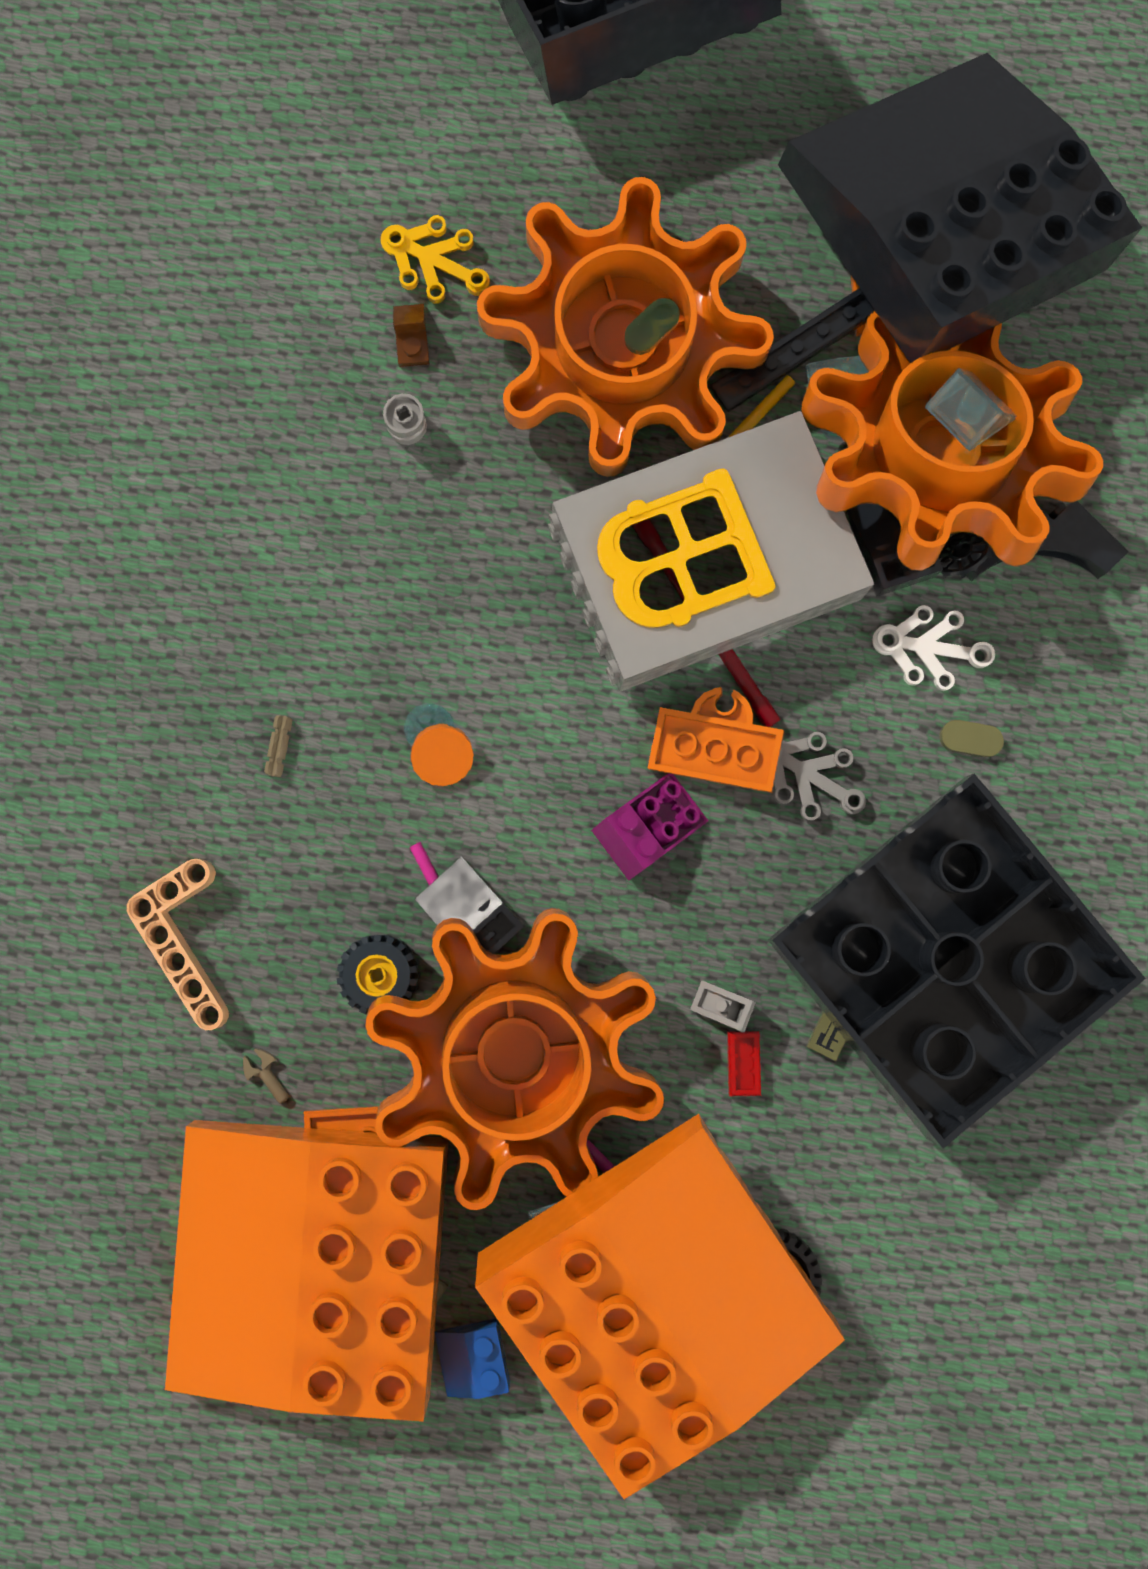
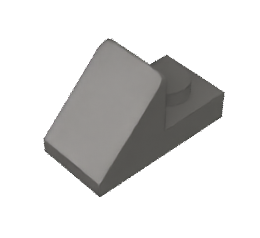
(723, 1006)

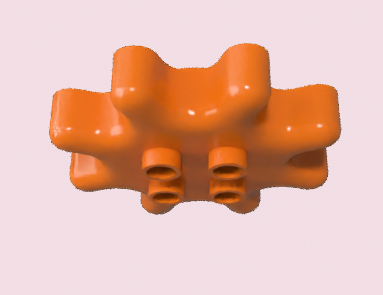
(579, 315)
(923, 473)
(514, 1058)

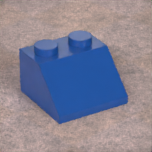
(473, 1360)

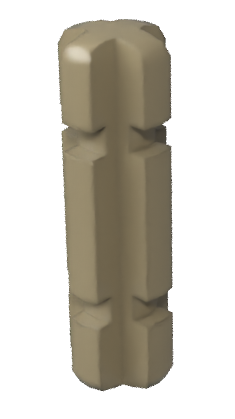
(278, 746)

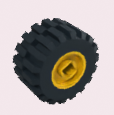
(375, 969)

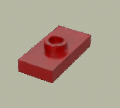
(744, 1063)

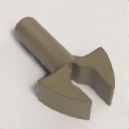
(265, 1074)

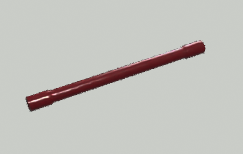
(758, 702)

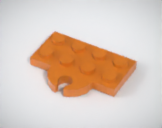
(717, 744)

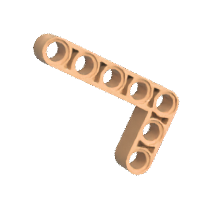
(175, 942)

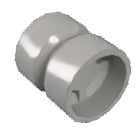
(405, 419)

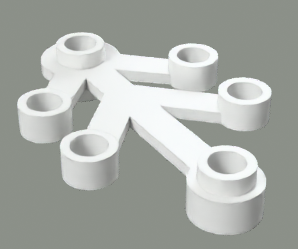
(927, 647)

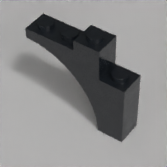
(1074, 538)

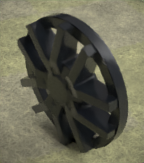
(962, 553)

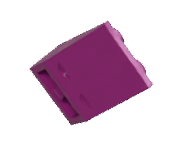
(649, 825)

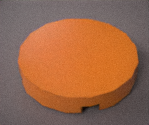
(441, 755)

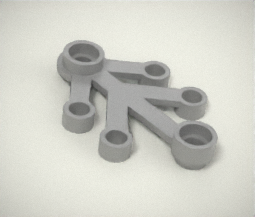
(806, 773)

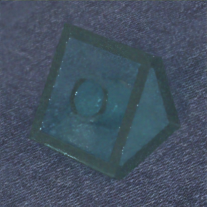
(969, 409)

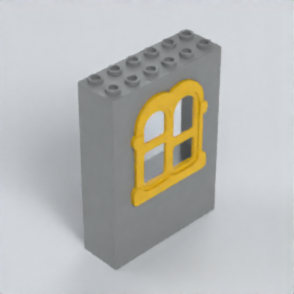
(792, 548)

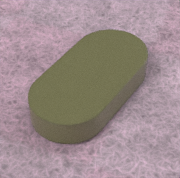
(971, 738)

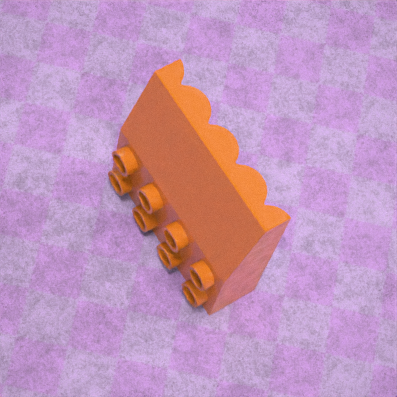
(307, 1269)
(657, 1306)

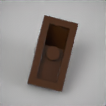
(411, 335)

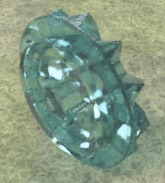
(425, 713)

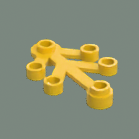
(430, 257)

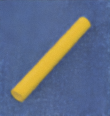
(765, 406)

